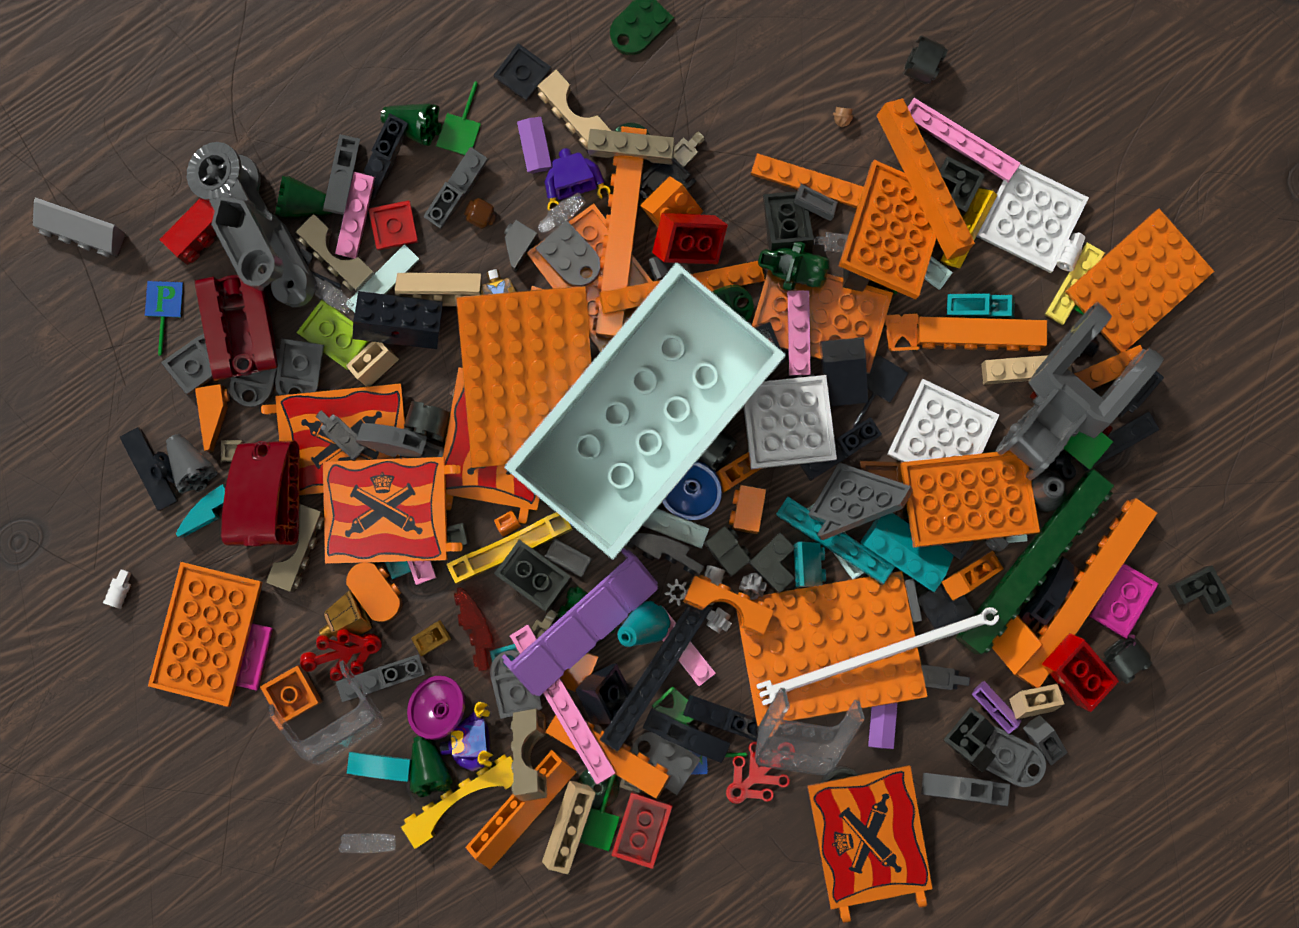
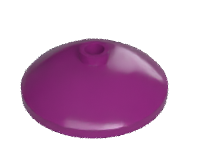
(427, 705)

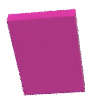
(1123, 600)
(254, 657)

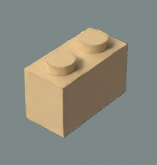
(372, 362)
(1036, 701)

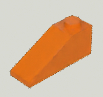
(212, 410)
(736, 472)
(972, 575)

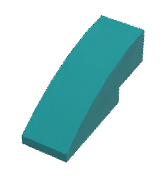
(981, 305)
(203, 512)
(379, 766)

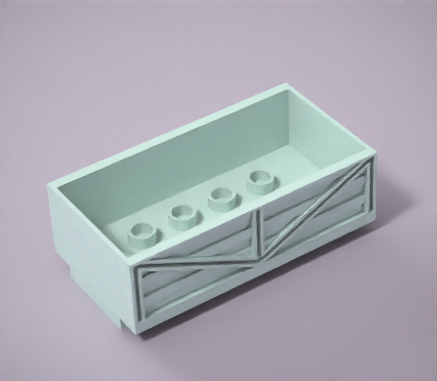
(644, 410)

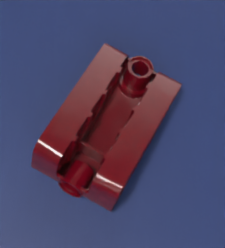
(236, 326)
(262, 495)

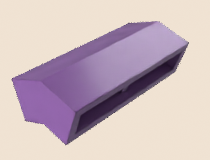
(534, 145)
(999, 705)
(883, 726)

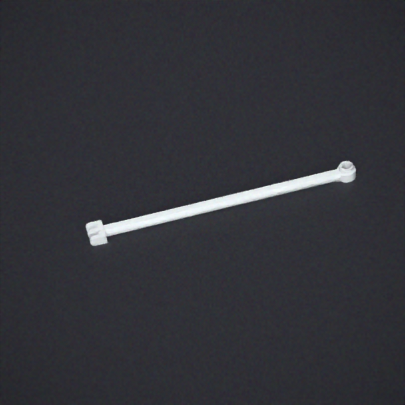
(876, 655)

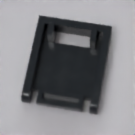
(660, 172)

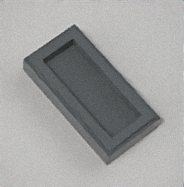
(815, 202)
(568, 557)
(912, 600)

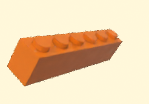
(982, 333)
(626, 764)
(517, 815)

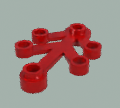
(365, 645)
(756, 775)

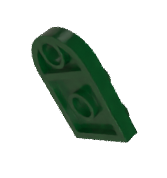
(641, 24)
(731, 294)

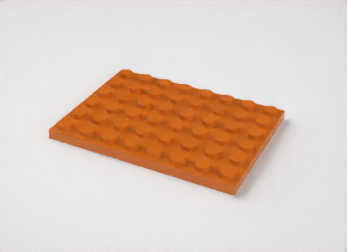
(518, 363)
(829, 626)

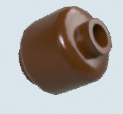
(480, 213)

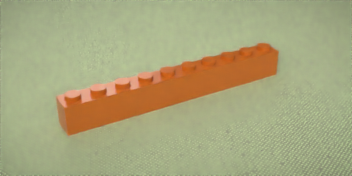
(620, 236)
(1090, 585)

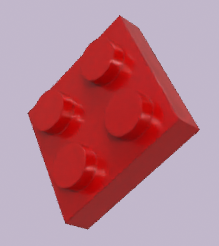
(393, 225)

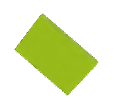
(334, 331)

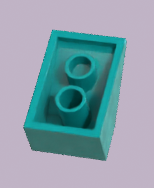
(808, 564)

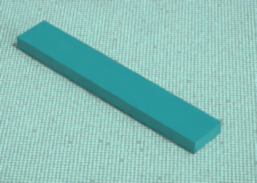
(840, 544)

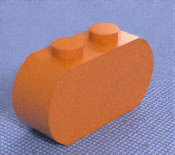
(374, 591)

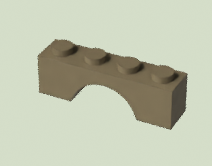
(613, 143)
(317, 236)
(287, 573)
(527, 729)

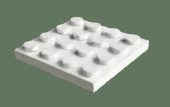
(1033, 218)
(790, 423)
(941, 426)

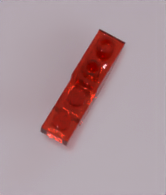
(473, 618)

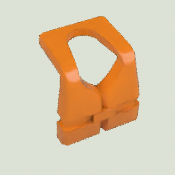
(902, 326)

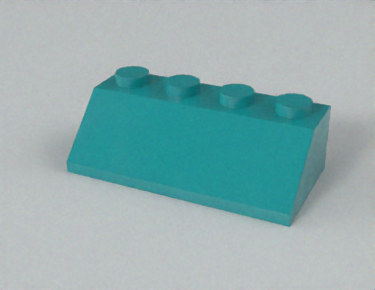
(892, 541)

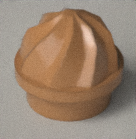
(843, 116)

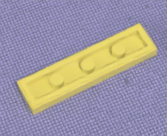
(1062, 304)

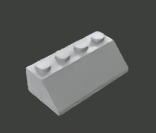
(77, 228)

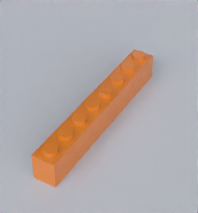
(925, 179)

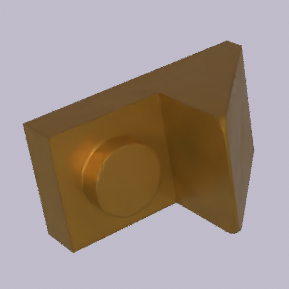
(431, 638)

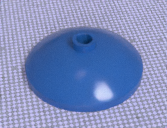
(696, 501)

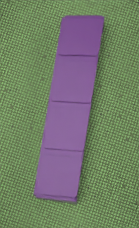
(583, 625)

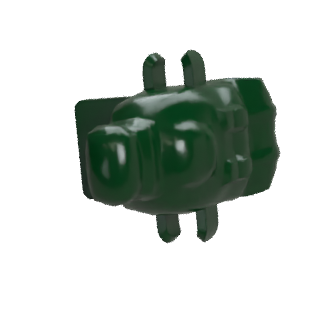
(795, 266)

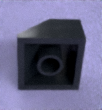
(603, 694)

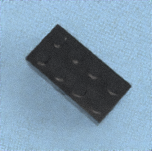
(397, 320)

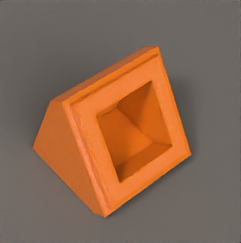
(507, 523)

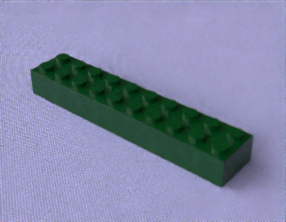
(1037, 559)

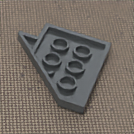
(856, 498)

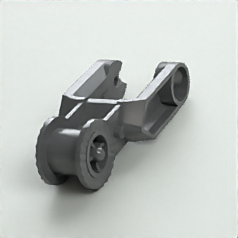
(246, 227)
(1066, 403)

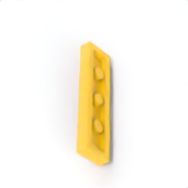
(974, 220)

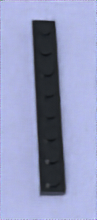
(653, 676)

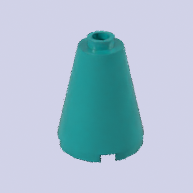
(644, 625)

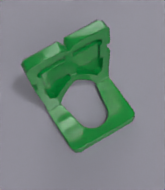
(678, 708)

